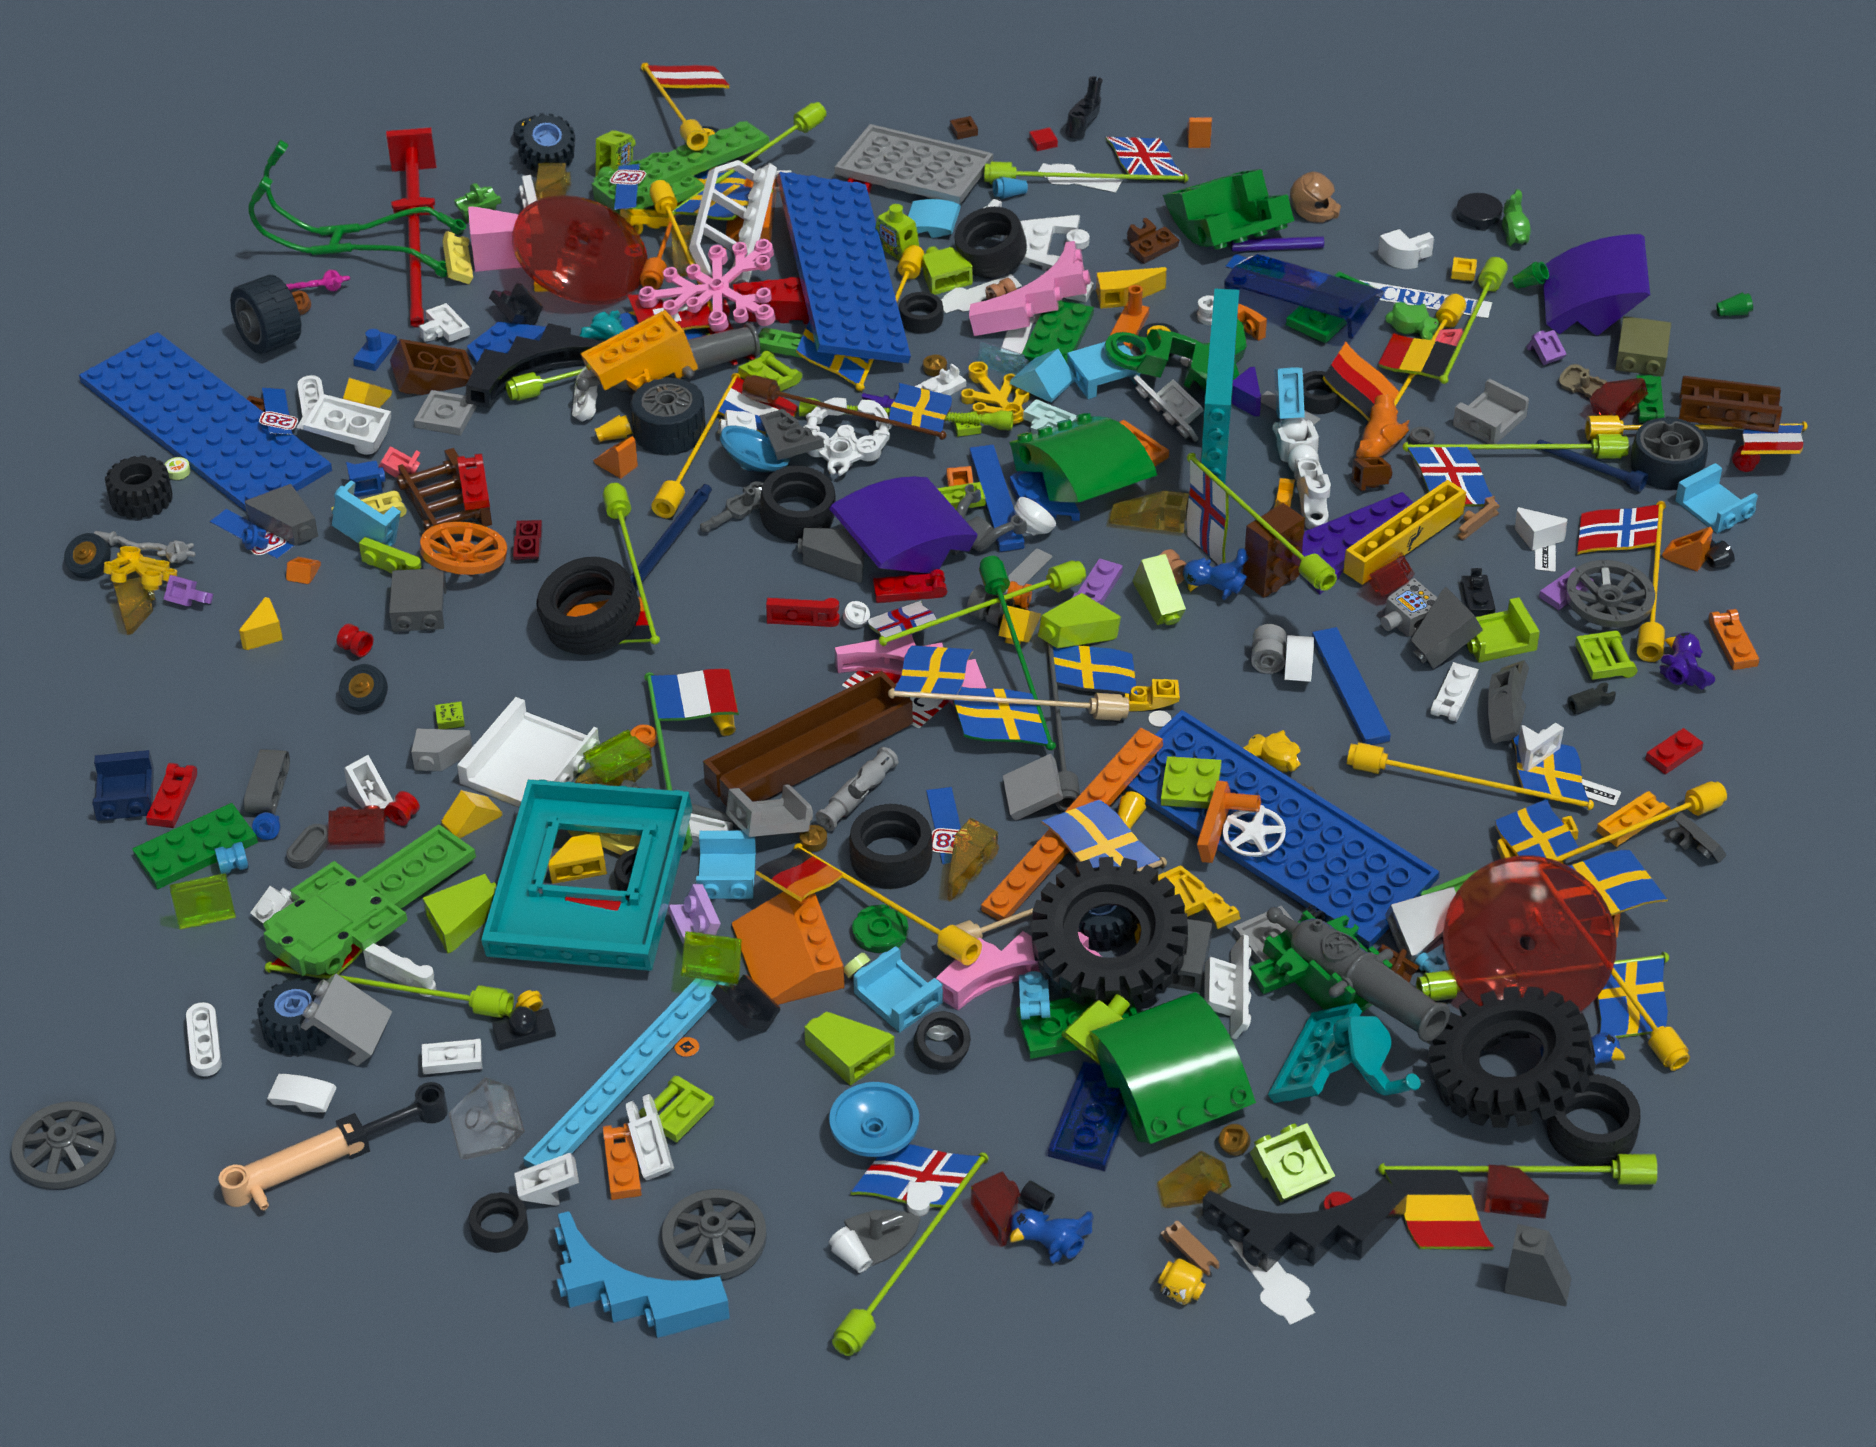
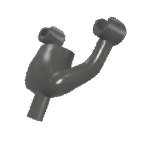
(985, 531)

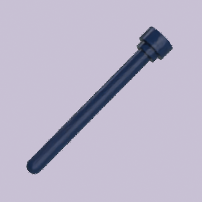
(1636, 480)

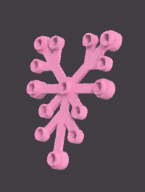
(717, 287)

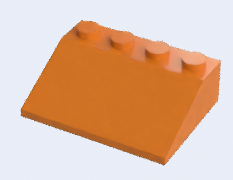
(790, 949)

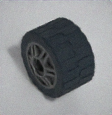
(265, 314)
(667, 415)

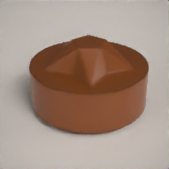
(303, 301)

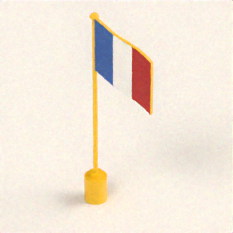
(1786, 441)

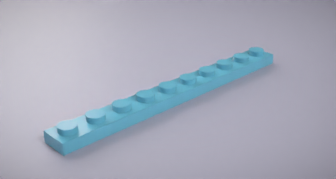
(625, 1073)

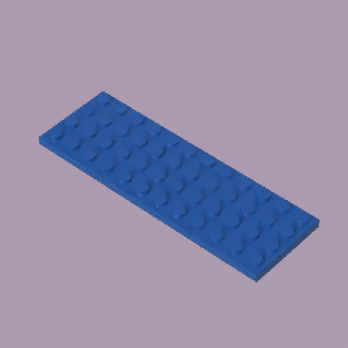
(842, 268)
(202, 421)
(1325, 851)

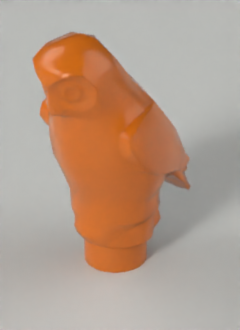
(1382, 429)

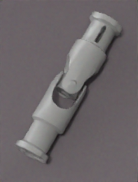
(867, 777)

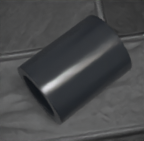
(1037, 1196)

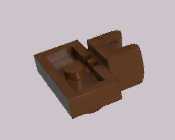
(1150, 243)

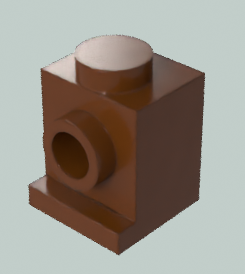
(1370, 472)

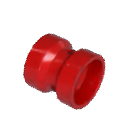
(355, 640)

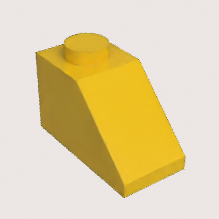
(366, 393)
(1023, 622)
(578, 859)

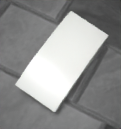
(304, 1092)

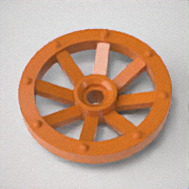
(463, 556)

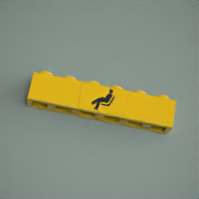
(1405, 530)

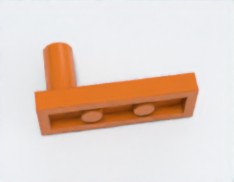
(1133, 315)
(1220, 803)

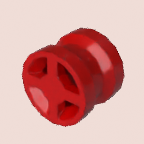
(402, 808)

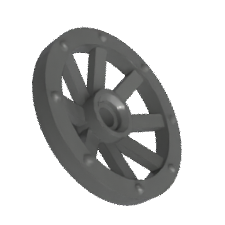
(1609, 597)
(63, 1141)
(714, 1231)

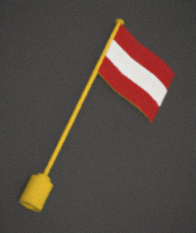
(686, 77)

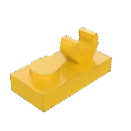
(644, 216)

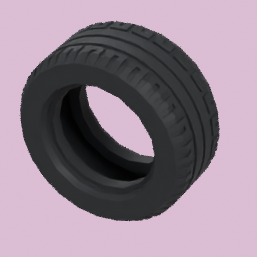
(596, 630)

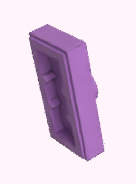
(1556, 591)

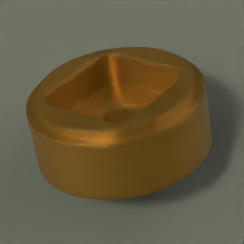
(933, 364)
(814, 839)
(1234, 1139)

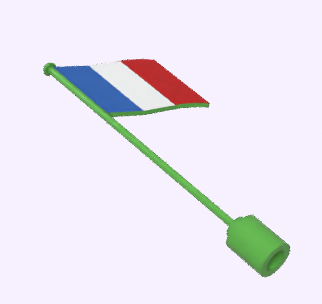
(689, 698)

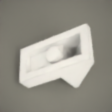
(1537, 747)
(544, 1180)

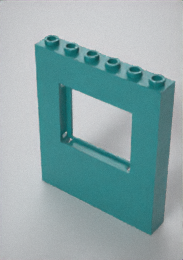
(1220, 382)
(554, 930)

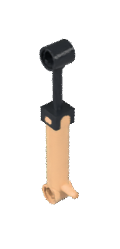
(349, 1138)

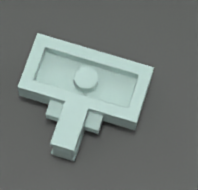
(1043, 415)

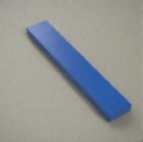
(996, 493)
(1351, 686)

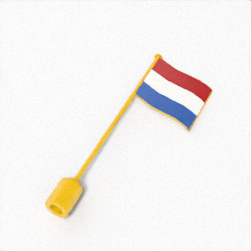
(672, 492)

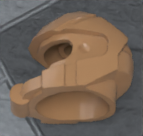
(1310, 189)

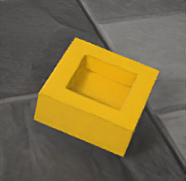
(1464, 269)

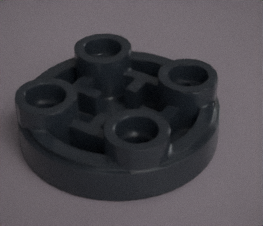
(1479, 210)

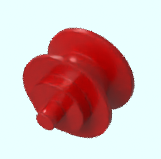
(1745, 462)

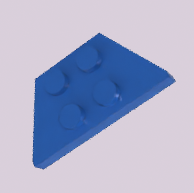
(501, 337)
(1033, 486)

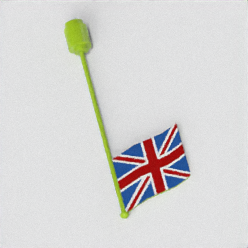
(1138, 156)

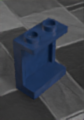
(123, 785)

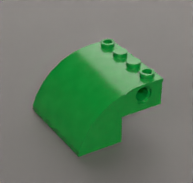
(1228, 209)
(1083, 457)
(1173, 1067)

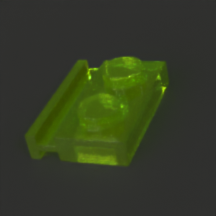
(616, 756)

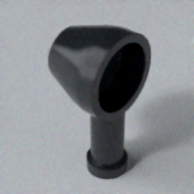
(1719, 554)

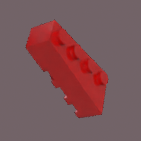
(786, 299)

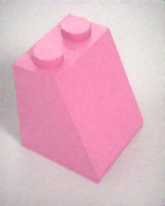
(492, 239)

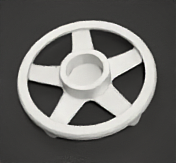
(1254, 831)

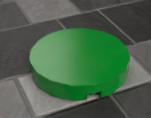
(880, 928)

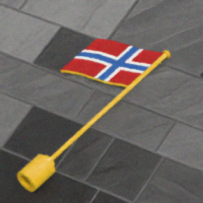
(1625, 531)

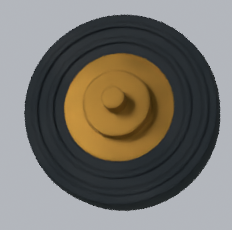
(87, 555)
(363, 687)

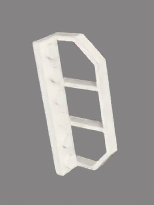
(753, 215)

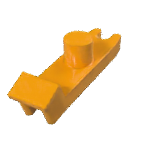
(1285, 492)

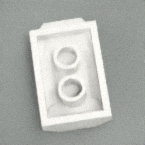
(347, 422)

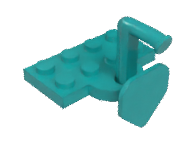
(1330, 1043)

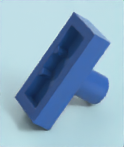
(375, 349)

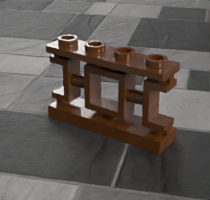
(1730, 404)

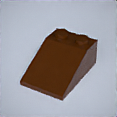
(429, 367)

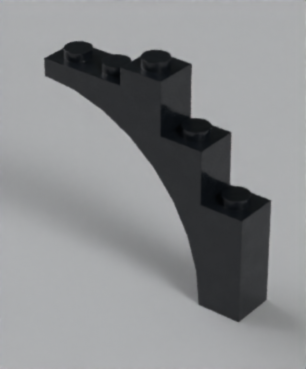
(525, 356)
(1311, 1234)

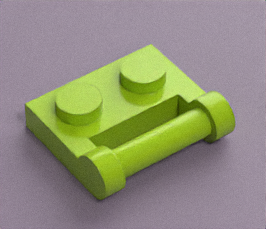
(760, 368)
(1599, 659)
(684, 1110)

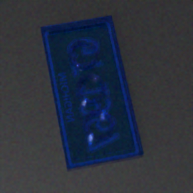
(1089, 1121)

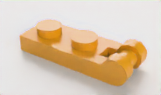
(1631, 814)

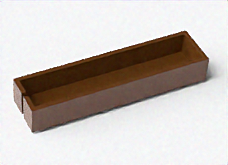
(809, 740)

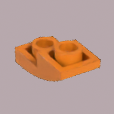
(1252, 321)

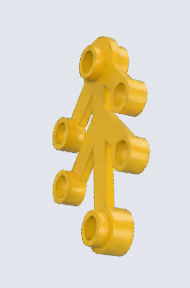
(978, 374)
(150, 570)

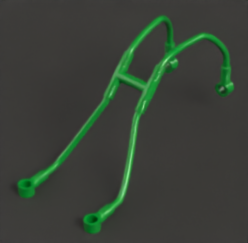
(456, 226)

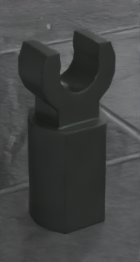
(1590, 698)

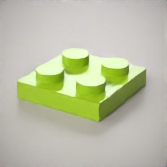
(1190, 781)

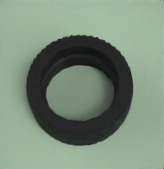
(987, 223)
(796, 482)
(890, 870)
(1592, 1148)

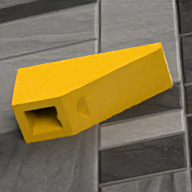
(1114, 285)

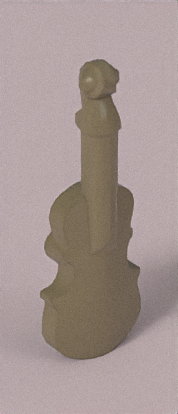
(1577, 379)

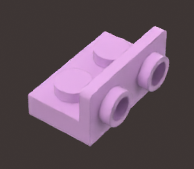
(696, 913)

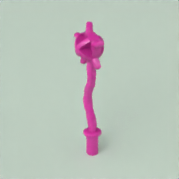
(330, 280)

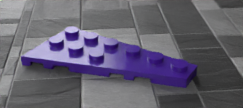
(1336, 536)

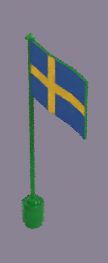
(1002, 720)

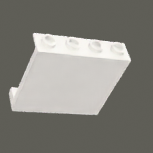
(523, 749)

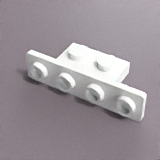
(1175, 403)
(1228, 986)

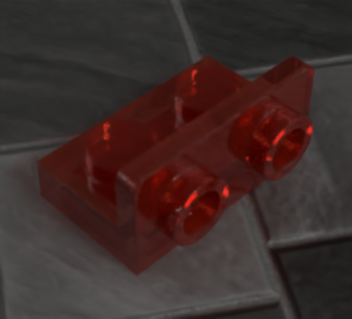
(357, 826)

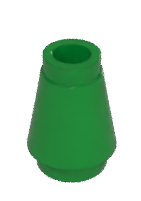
(1532, 275)
(1735, 305)

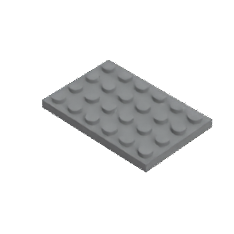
(913, 164)

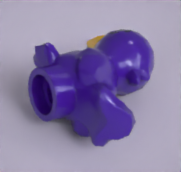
(1683, 664)

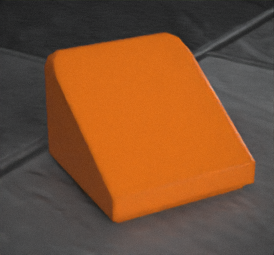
(959, 476)
(302, 570)

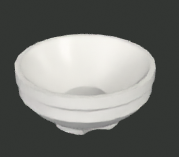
(1037, 518)

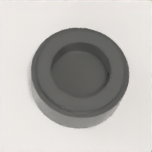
(1421, 435)

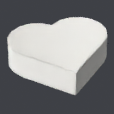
(920, 1196)

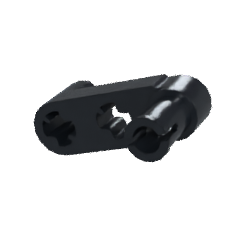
(1085, 109)

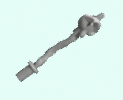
(175, 552)

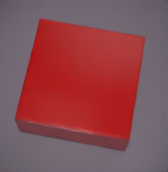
(1043, 139)

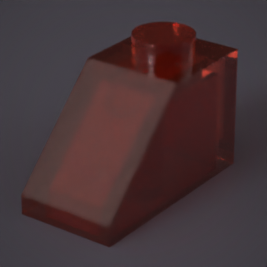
(1618, 397)
(1391, 575)
(1513, 1193)
(996, 1203)

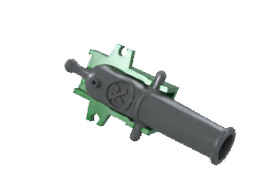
(1341, 972)

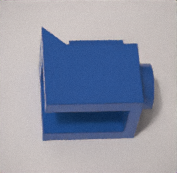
(367, 478)

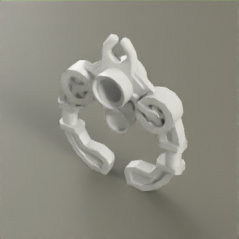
(843, 446)

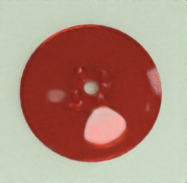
(589, 273)
(1535, 900)

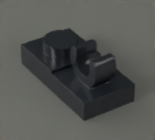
(1478, 593)

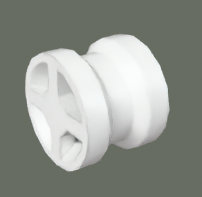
(1205, 308)

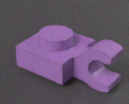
(183, 592)

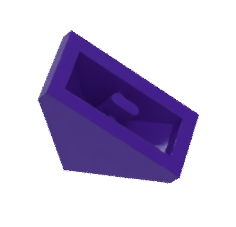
(1246, 392)

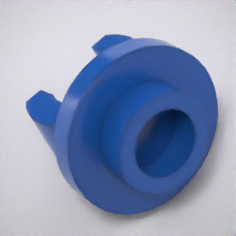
(254, 537)
(266, 826)

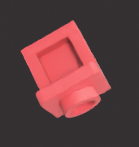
(394, 458)

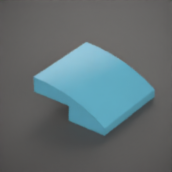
(934, 216)

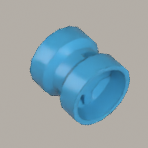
(231, 858)

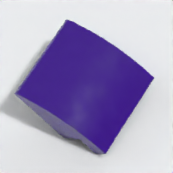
(1596, 283)
(904, 524)

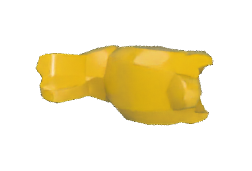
(1275, 750)

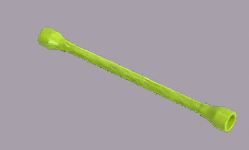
(1000, 420)

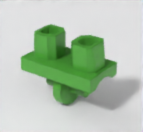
(478, 197)

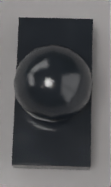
(523, 1027)

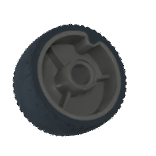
(1668, 451)

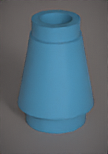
(1008, 187)

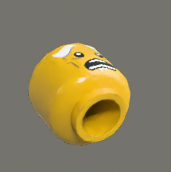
(1181, 1281)

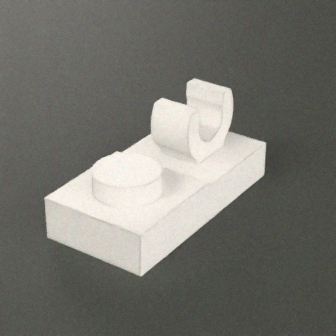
(946, 382)

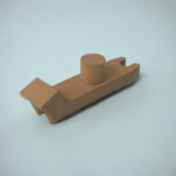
(1475, 521)
(1190, 1247)

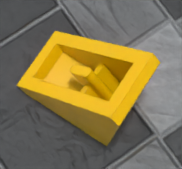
(261, 627)
(469, 813)

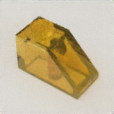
(552, 180)
(680, 260)
(134, 603)
(1193, 1181)

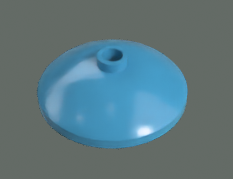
(750, 449)
(874, 1108)

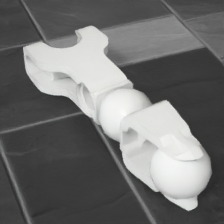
(1304, 462)

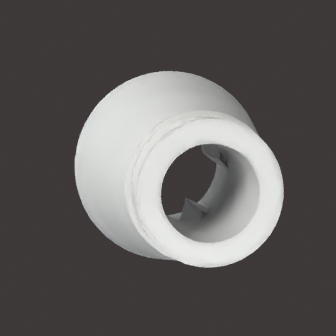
(850, 1249)

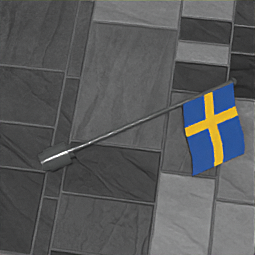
(1086, 670)

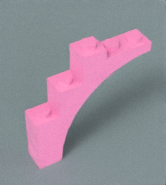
(1042, 295)
(890, 659)
(991, 969)

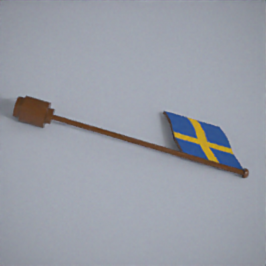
(912, 408)

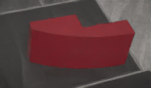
(528, 539)

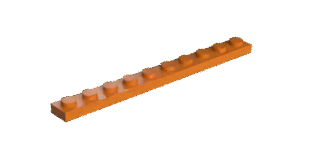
(1050, 849)

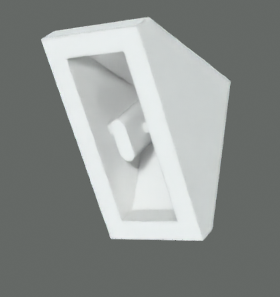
(1539, 528)
(366, 784)

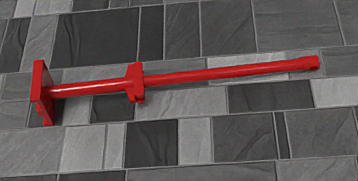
(410, 152)

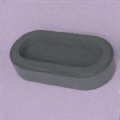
(308, 846)

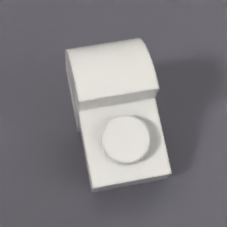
(1403, 252)
(1299, 658)

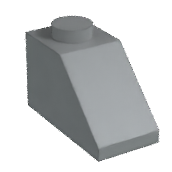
(439, 748)

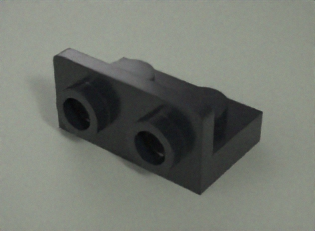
(517, 305)
(748, 1003)

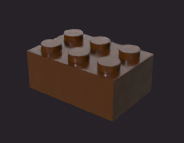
(1270, 561)

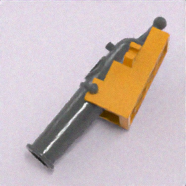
(661, 350)

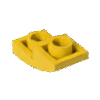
(1160, 694)

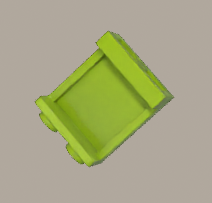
(1505, 633)

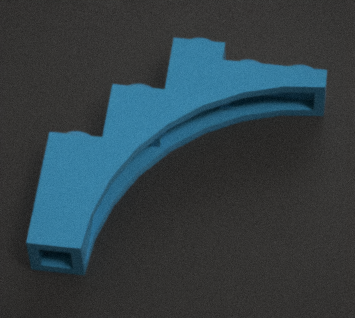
(665, 1303)

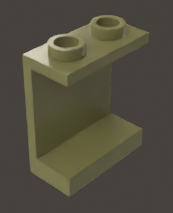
(1643, 346)

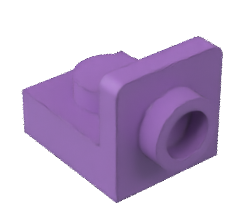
(1547, 346)

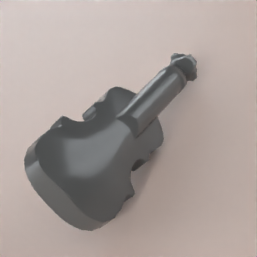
(737, 506)

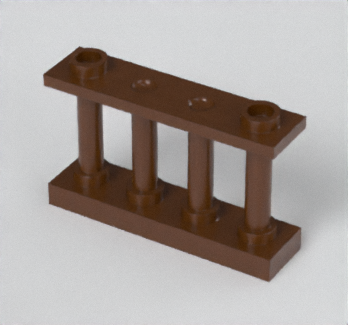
(449, 467)

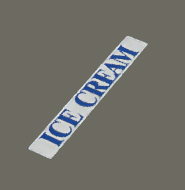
(1430, 299)

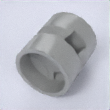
(1269, 648)

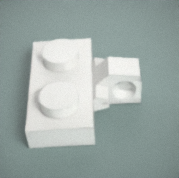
(445, 323)

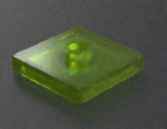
(202, 901)
(711, 957)

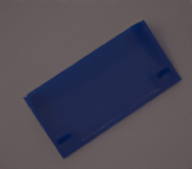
(1306, 289)

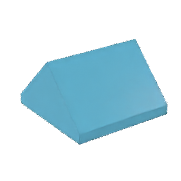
(1045, 376)

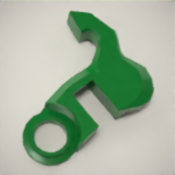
(1157, 349)

